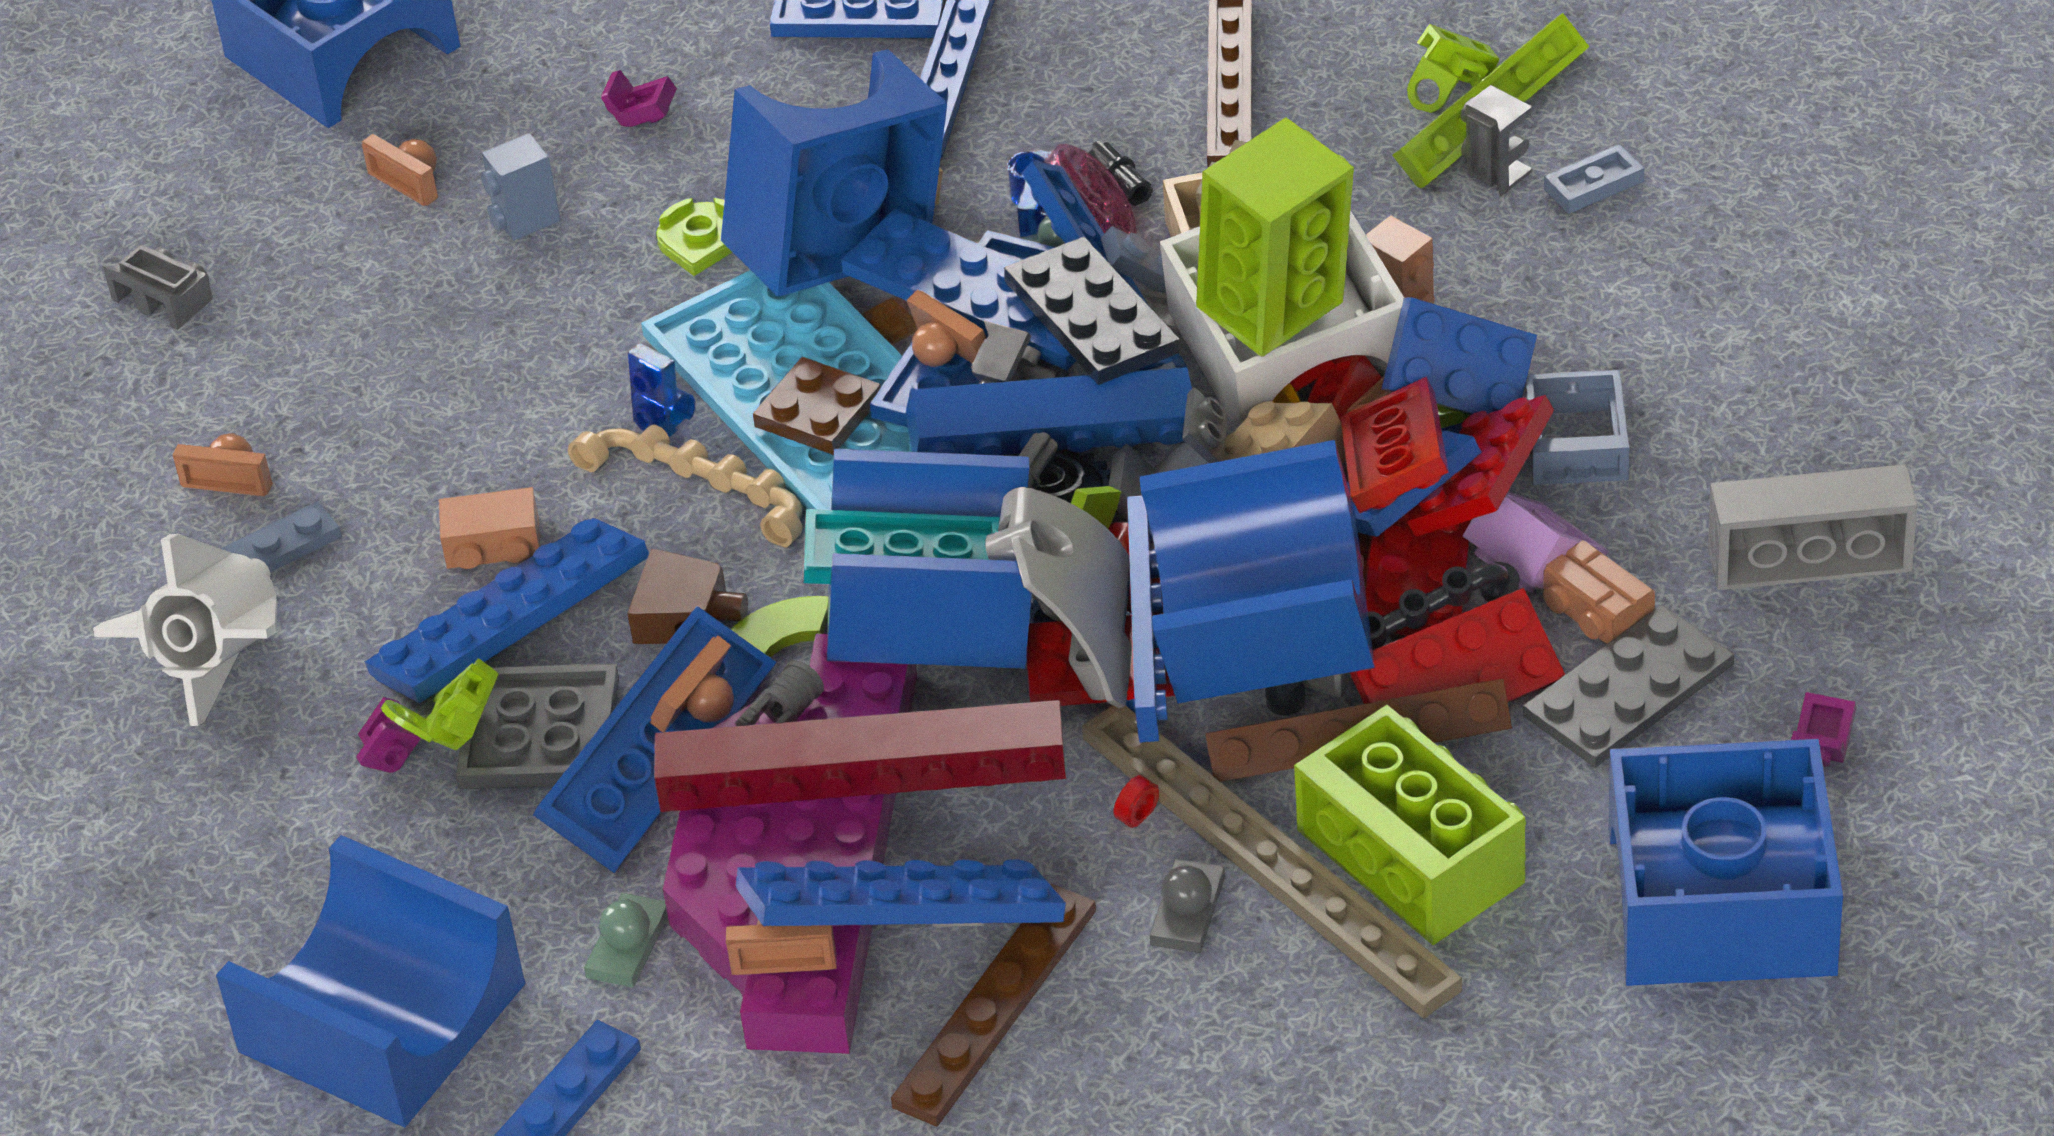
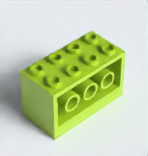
(1274, 236)
(1410, 824)

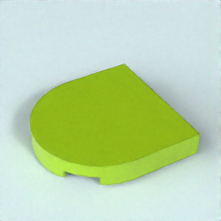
(692, 234)

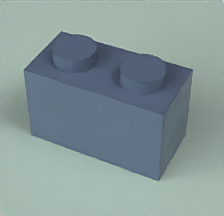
(520, 187)

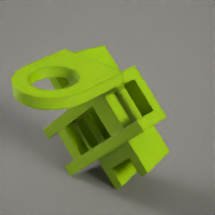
(1447, 61)
(455, 710)

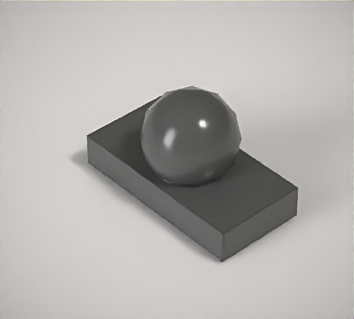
(1187, 905)

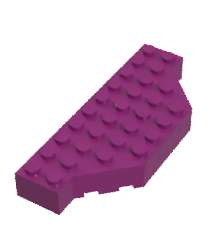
(800, 1007)

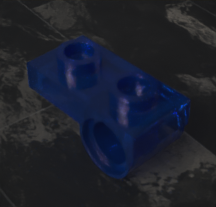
(1029, 211)
(655, 391)

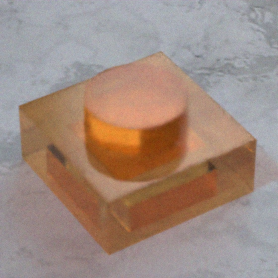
(891, 321)

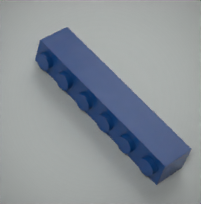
(1071, 409)

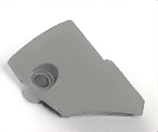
(1077, 578)

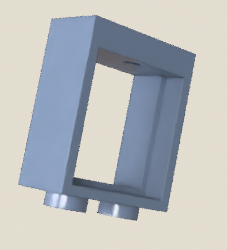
(1581, 457)

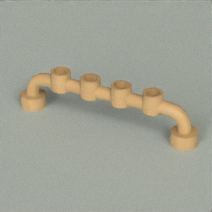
(779, 526)

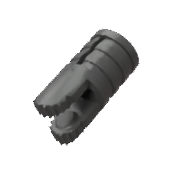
(786, 695)

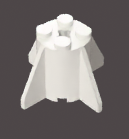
(201, 617)

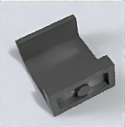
(1204, 444)

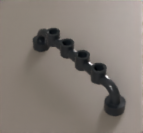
(1413, 612)

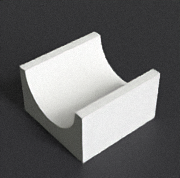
(1243, 378)

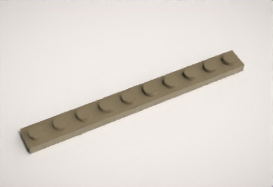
(1277, 863)

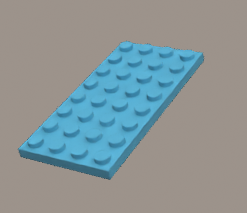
(745, 339)

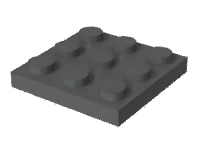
(536, 724)

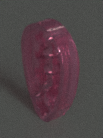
(1096, 187)

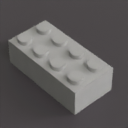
(1812, 527)

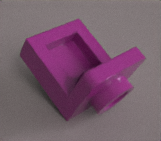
(639, 103)
(1830, 722)
(385, 742)

